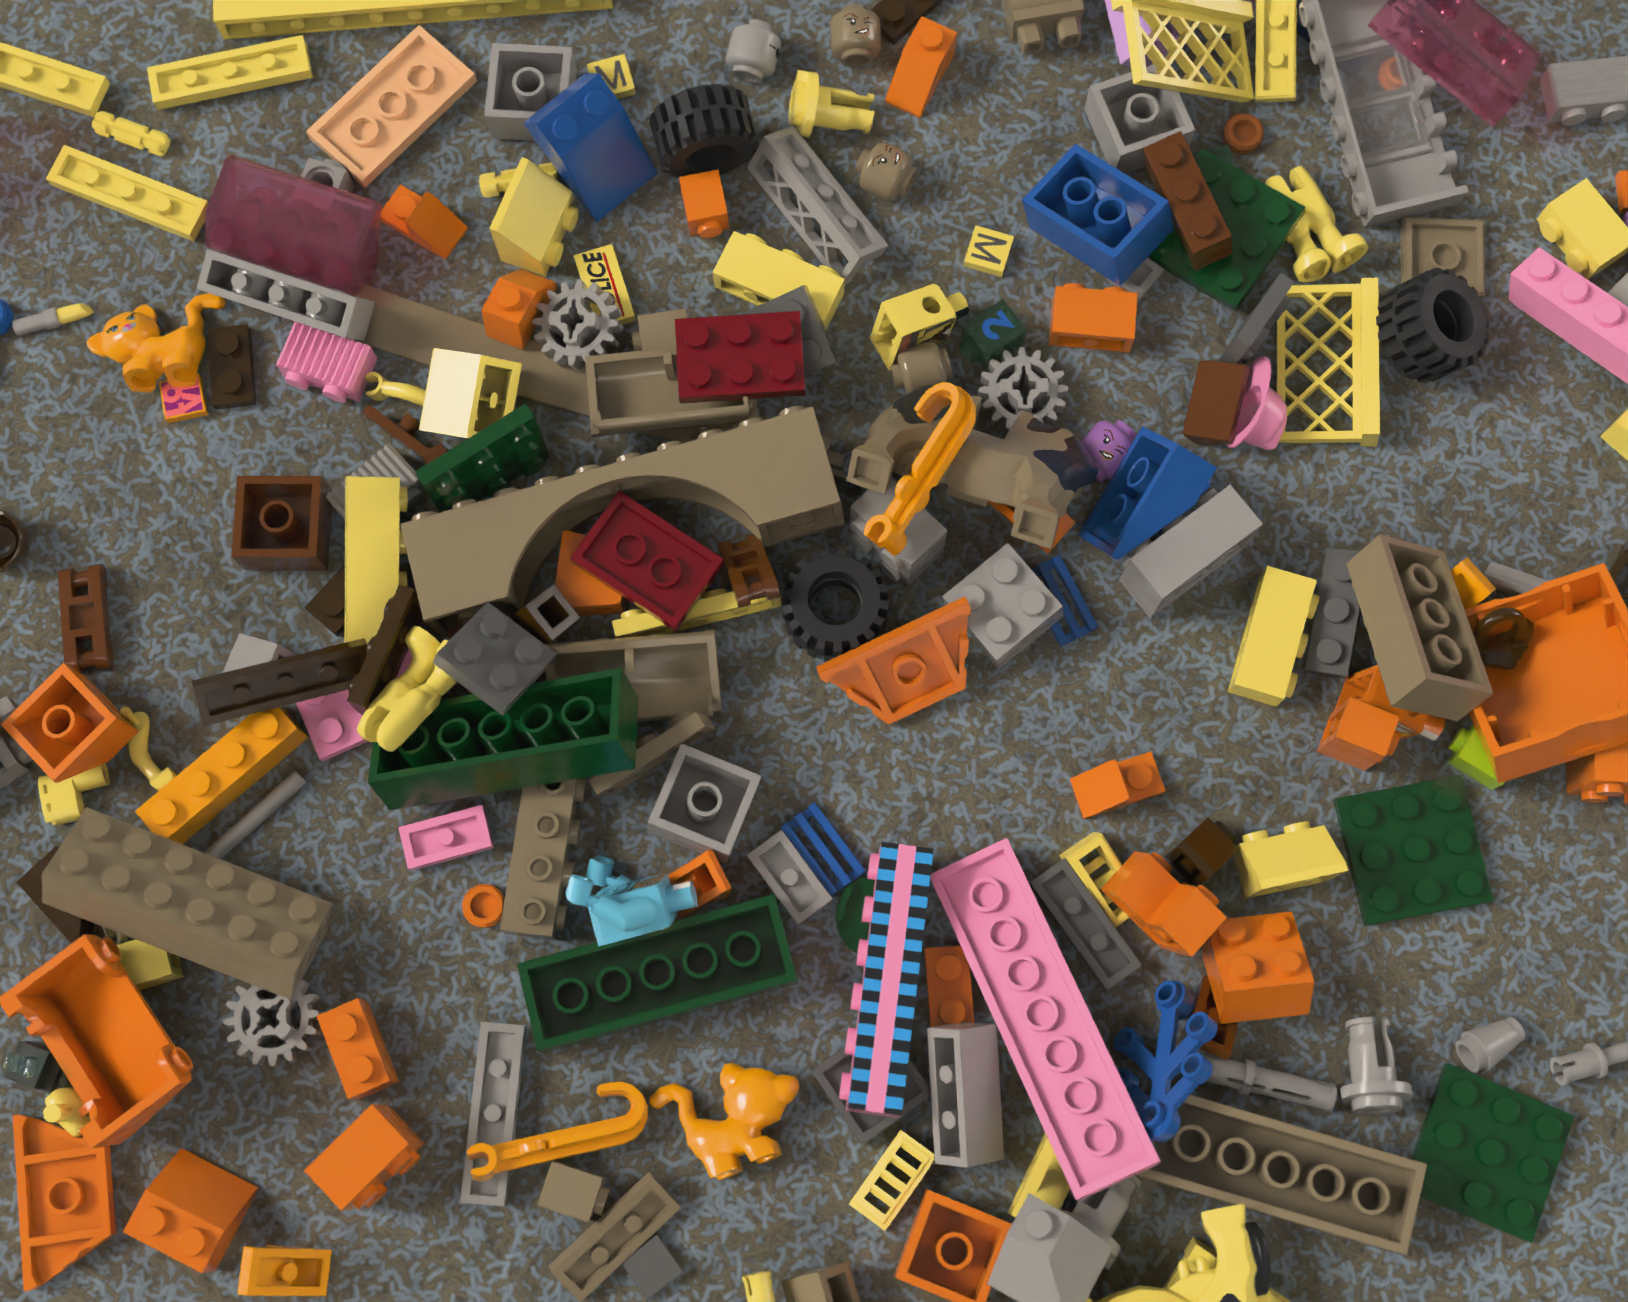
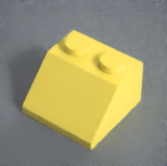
(533, 219)
(1287, 860)

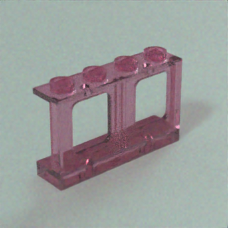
(1461, 51)

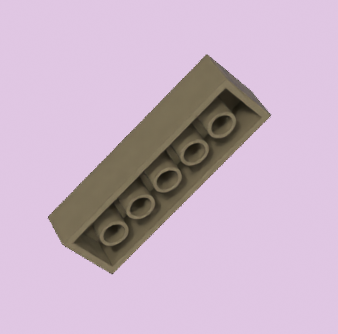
(186, 902)
(1291, 1174)

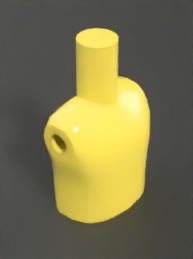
(63, 1108)

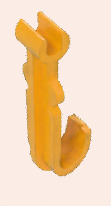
(913, 490)
(568, 1141)

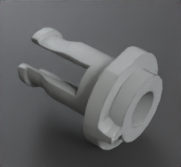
(1373, 1070)
(1104, 1212)

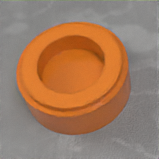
(483, 905)

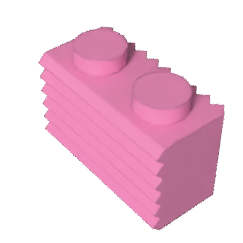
(326, 363)

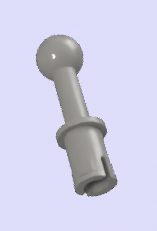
(1588, 1062)

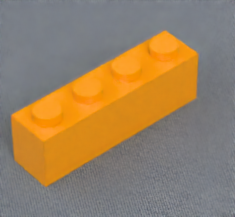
(221, 774)

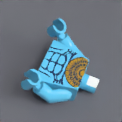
(625, 905)

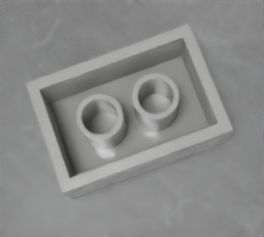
(1189, 549)

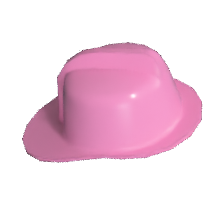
(1262, 410)

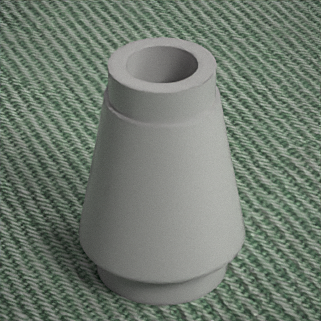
(1488, 1044)

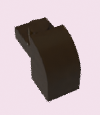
(546, 615)

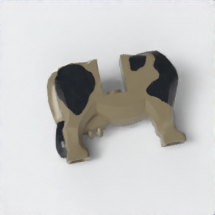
(1031, 469)

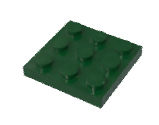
(1259, 226)
(486, 461)
(1413, 850)
(1490, 1152)

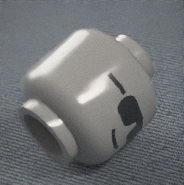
(753, 51)

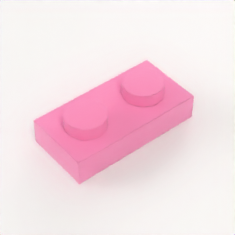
(446, 837)

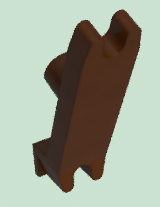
(403, 434)

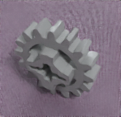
(566, 312)
(1006, 393)
(261, 1033)

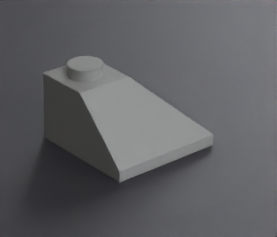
(1048, 1256)

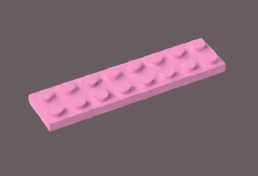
(1044, 1021)

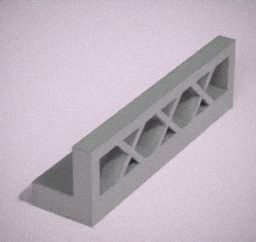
(818, 198)

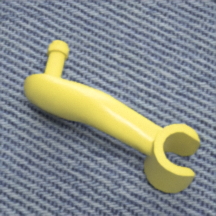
(394, 389)
(139, 750)

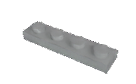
(494, 1106)

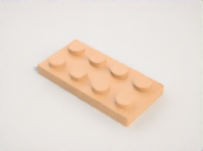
(392, 106)

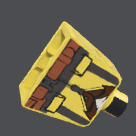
(915, 319)

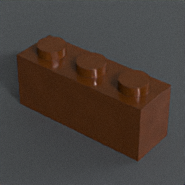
(1190, 200)

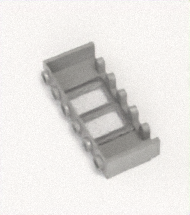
(1379, 115)

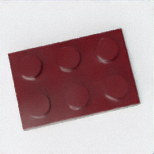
(739, 357)
(647, 561)

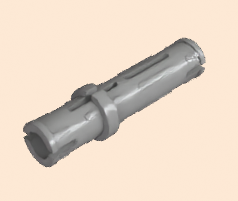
(1276, 1084)

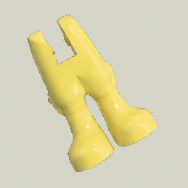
(1337, 251)
(407, 699)

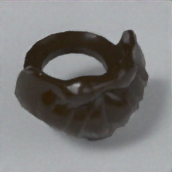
(1507, 647)

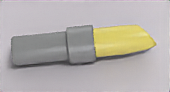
(51, 318)

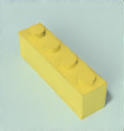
(371, 551)

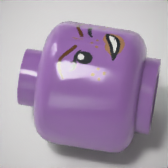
(1109, 446)

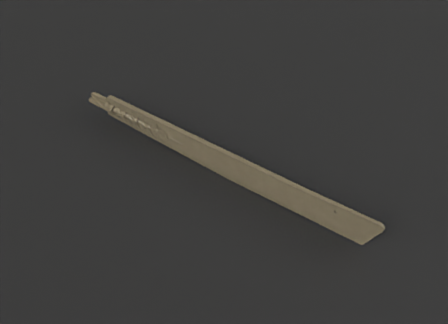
(415, 329)

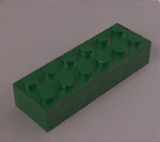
(547, 736)
(657, 974)

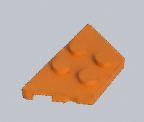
(907, 665)
(61, 1198)

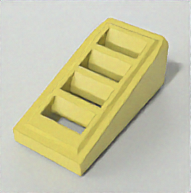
(1106, 855)
(916, 1150)

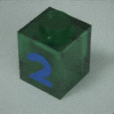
(991, 334)

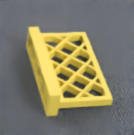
(1213, 20)
(1364, 370)

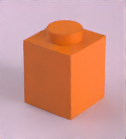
(704, 204)

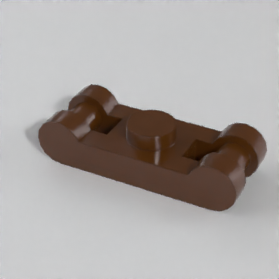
(748, 570)
(85, 618)

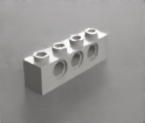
(285, 295)

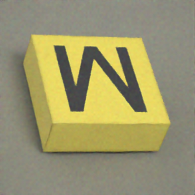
(615, 74)
(988, 251)

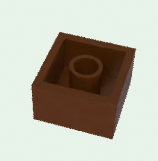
(281, 523)

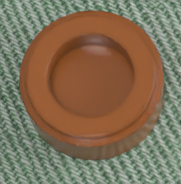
(1243, 133)

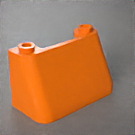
(101, 1038)

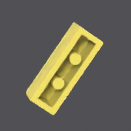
(762, 273)
(1274, 636)

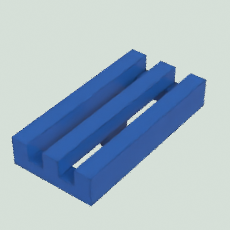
(1076, 632)
(801, 820)

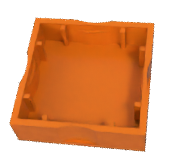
(1567, 686)

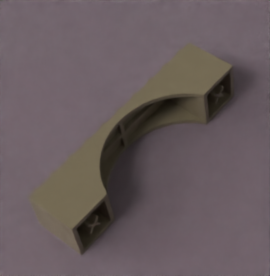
(762, 475)

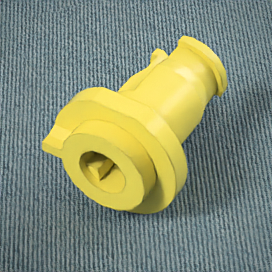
(827, 106)

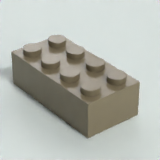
(1418, 628)

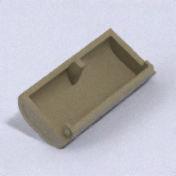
(641, 395)
(665, 670)

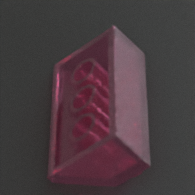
(293, 225)

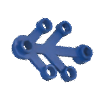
(1160, 1110)

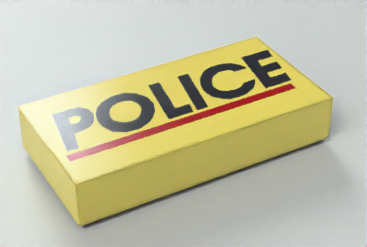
(603, 268)

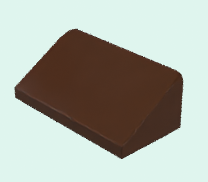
(1215, 402)

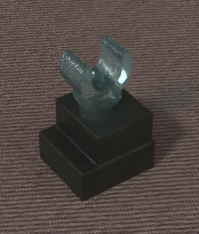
(33, 1067)

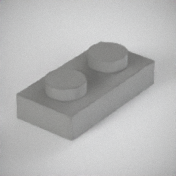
(789, 878)

